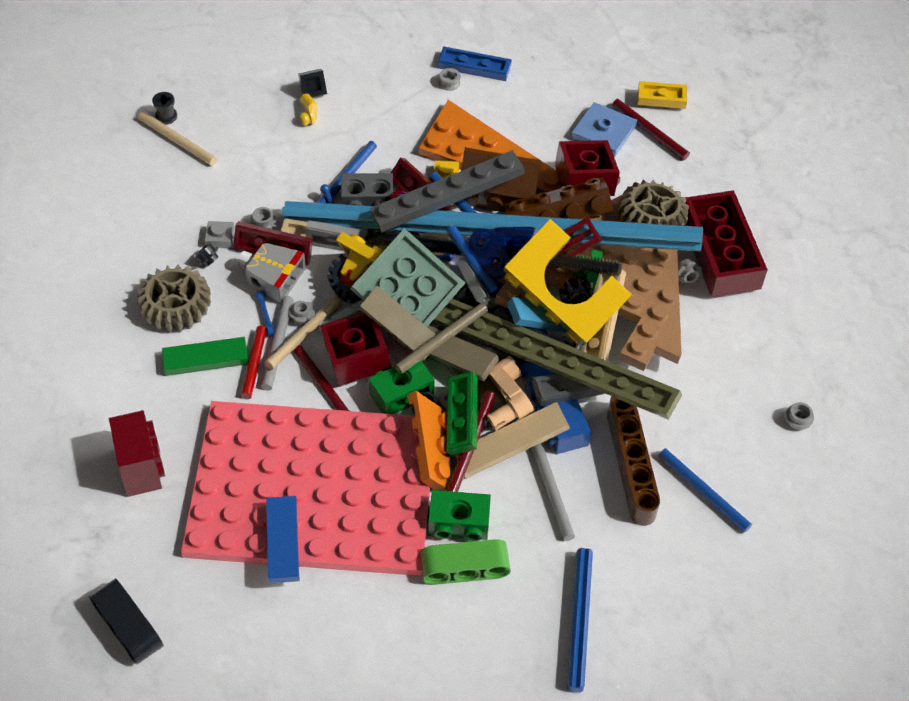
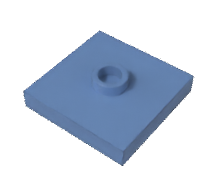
(604, 124)

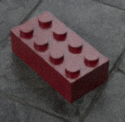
(728, 250)

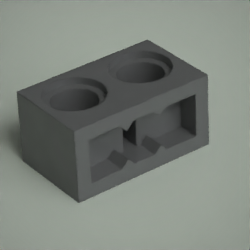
(366, 188)

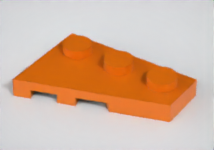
(431, 453)

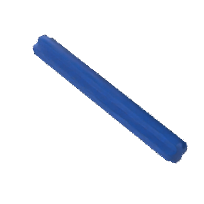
(580, 620)

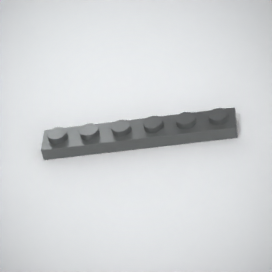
(447, 191)

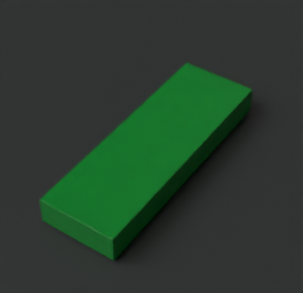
(205, 356)
(462, 413)

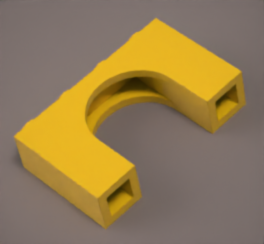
(579, 319)

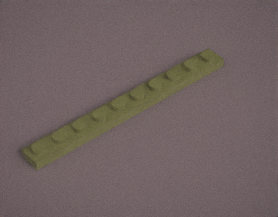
(565, 360)

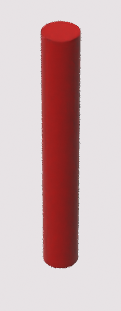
(253, 363)

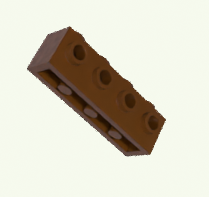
(568, 202)

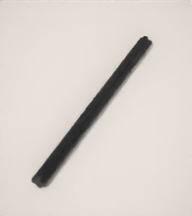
(449, 247)

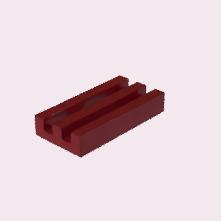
(592, 230)

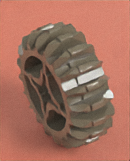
(653, 204)
(173, 306)

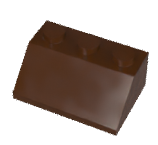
(514, 189)

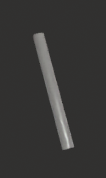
(278, 340)
(553, 492)

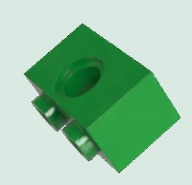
(394, 398)
(448, 504)

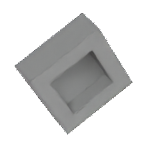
(220, 234)

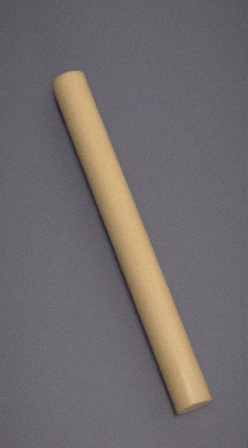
(177, 138)
(302, 333)

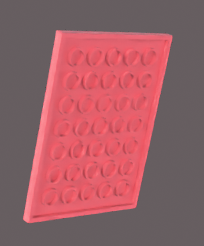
(351, 481)

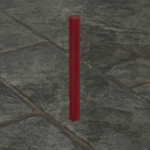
(651, 129)
(319, 379)
(464, 458)

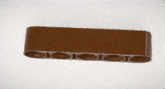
(633, 468)

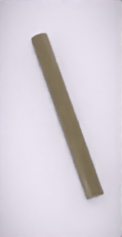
(441, 338)

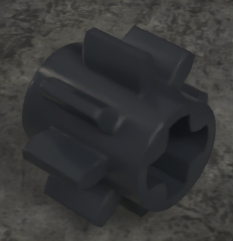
(575, 291)

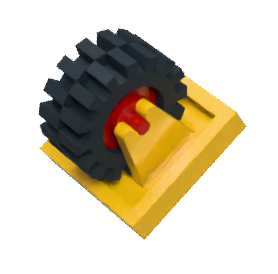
(352, 267)

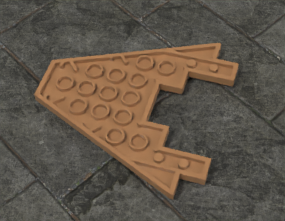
(654, 297)

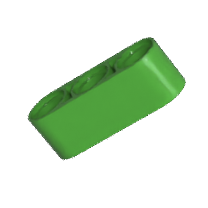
(465, 562)

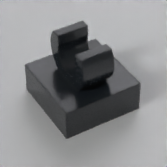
(312, 83)

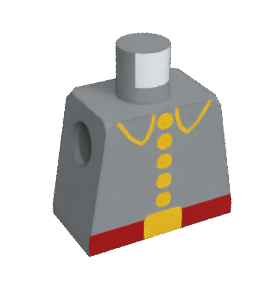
(273, 270)

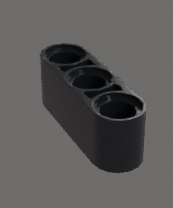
(126, 621)

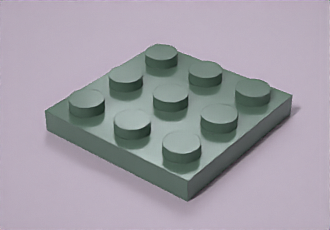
(411, 278)

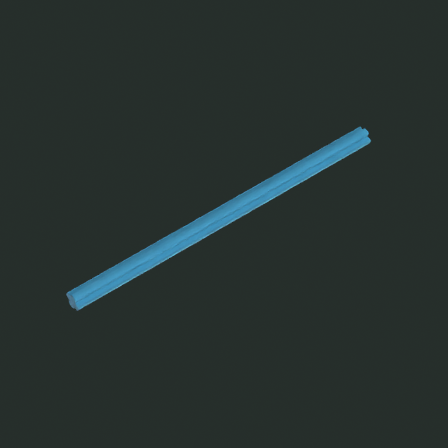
(437, 222)

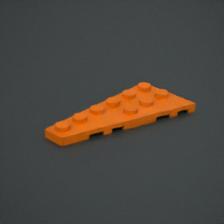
(459, 129)

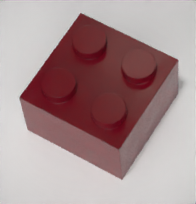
(586, 160)
(355, 347)
(137, 453)

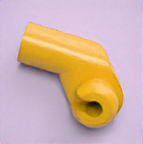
(310, 105)

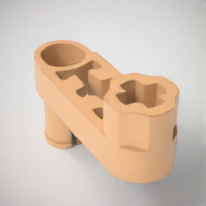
(518, 404)

